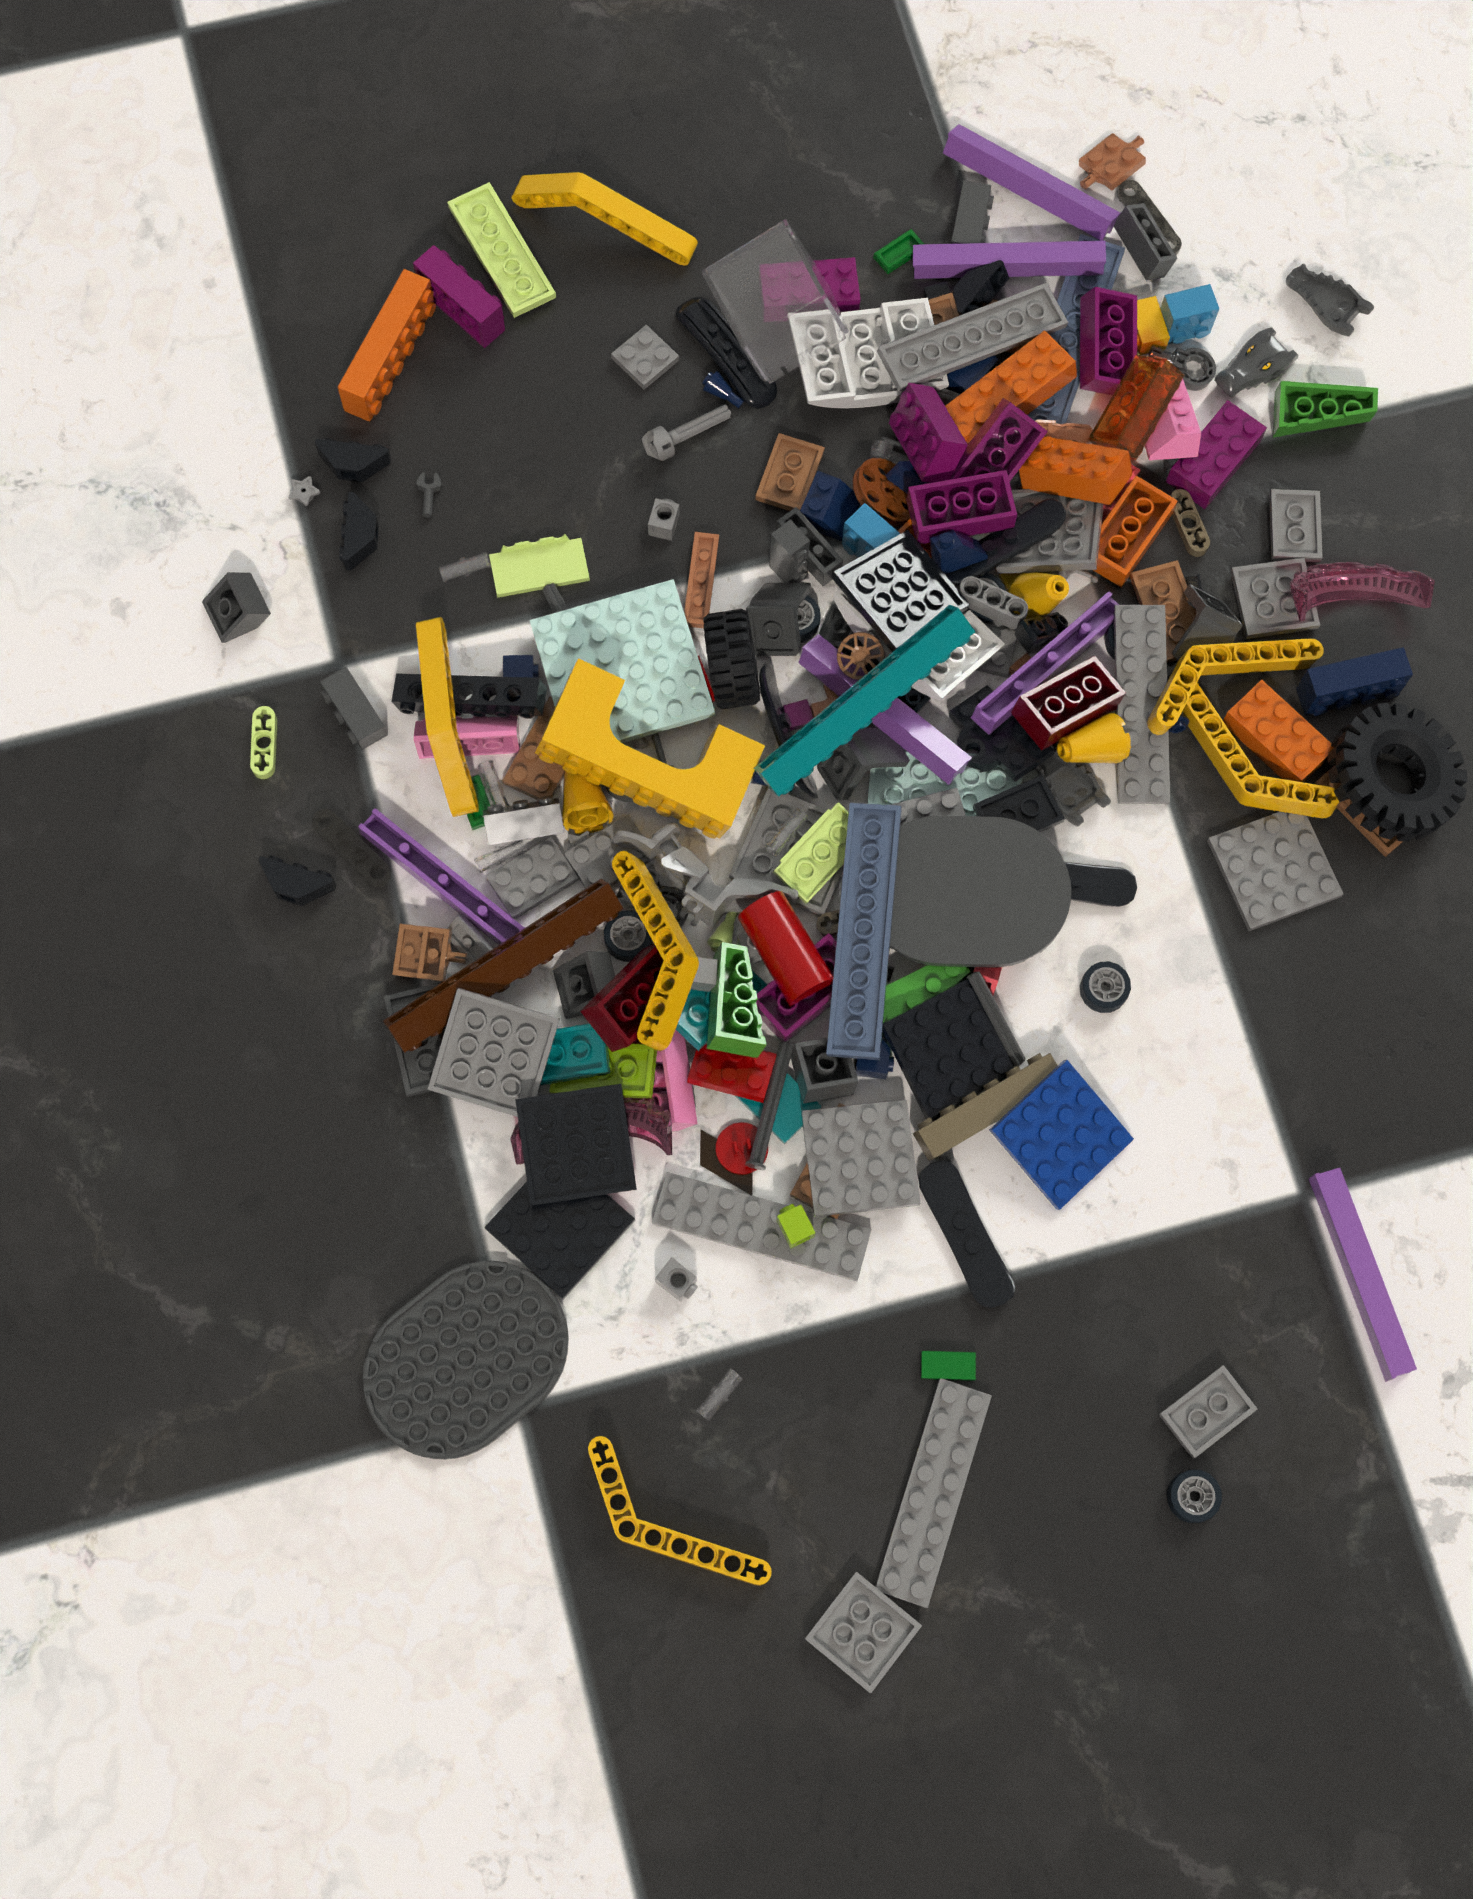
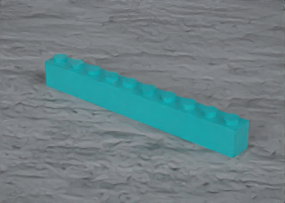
(865, 700)

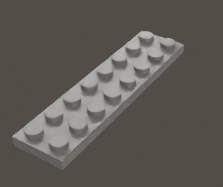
(972, 337)
(1142, 675)
(752, 1226)
(933, 1493)

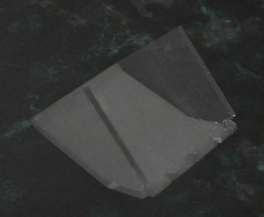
(776, 302)

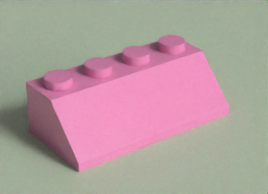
(1176, 431)
(477, 736)
(671, 1084)

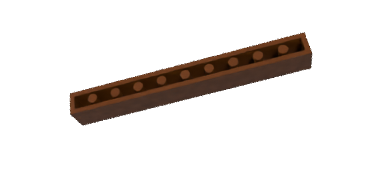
(506, 962)

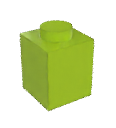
(795, 1225)

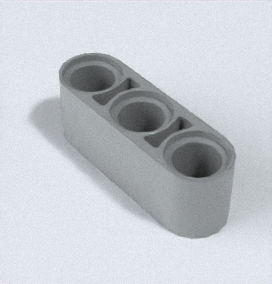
(1006, 602)

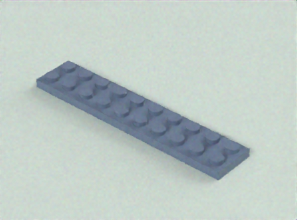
(1073, 288)
(864, 931)

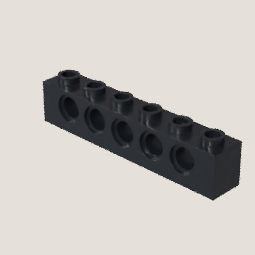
(530, 704)

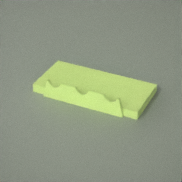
(535, 564)
(816, 854)

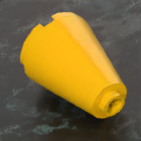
(1039, 591)
(1096, 742)
(584, 805)

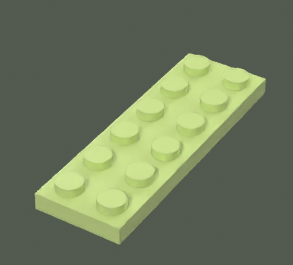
(501, 250)

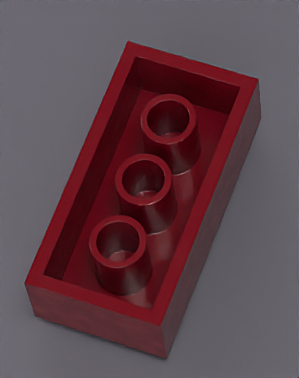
(1067, 702)
(622, 1002)

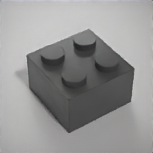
(820, 1075)

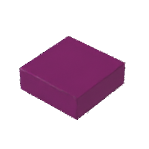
(799, 713)

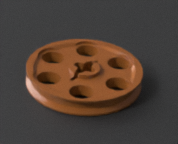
(882, 490)

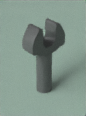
(429, 490)

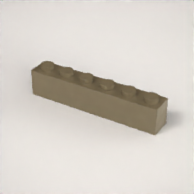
(982, 1109)

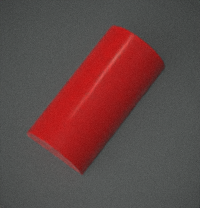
(785, 947)

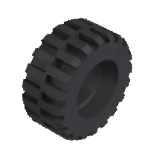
(731, 659)

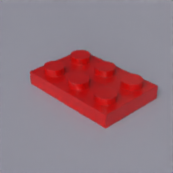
(732, 1073)

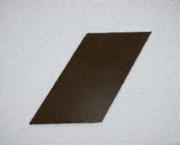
(710, 1161)

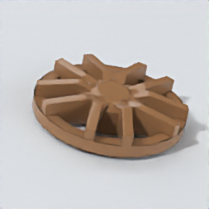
(860, 654)

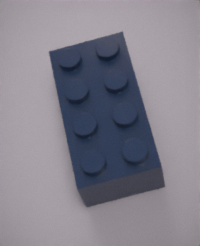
(1354, 681)

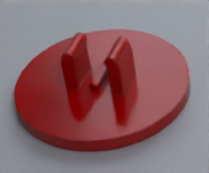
(735, 1147)

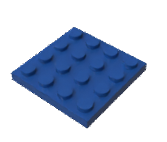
(1061, 1134)

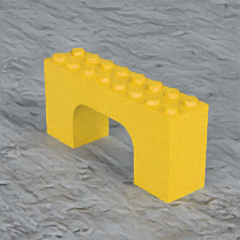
(584, 744)

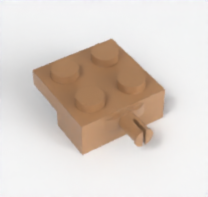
(424, 952)

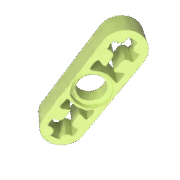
(271, 732)

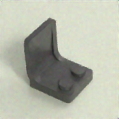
(775, 618)
(1212, 623)
(865, 751)

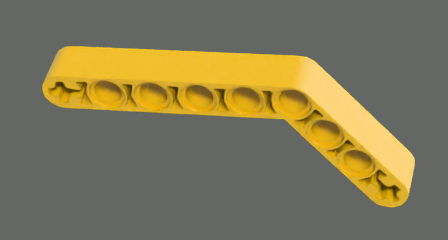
(608, 206)
(1299, 653)
(441, 717)
(1323, 797)
(679, 957)
(667, 1535)

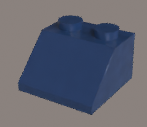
(829, 505)

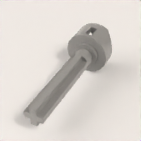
(664, 441)

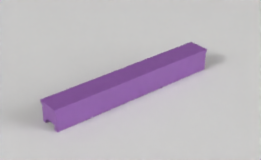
(1030, 182)
(1019, 258)
(1046, 663)
(897, 722)
(439, 878)
(1362, 1274)

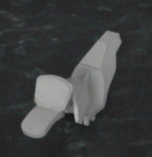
(690, 874)

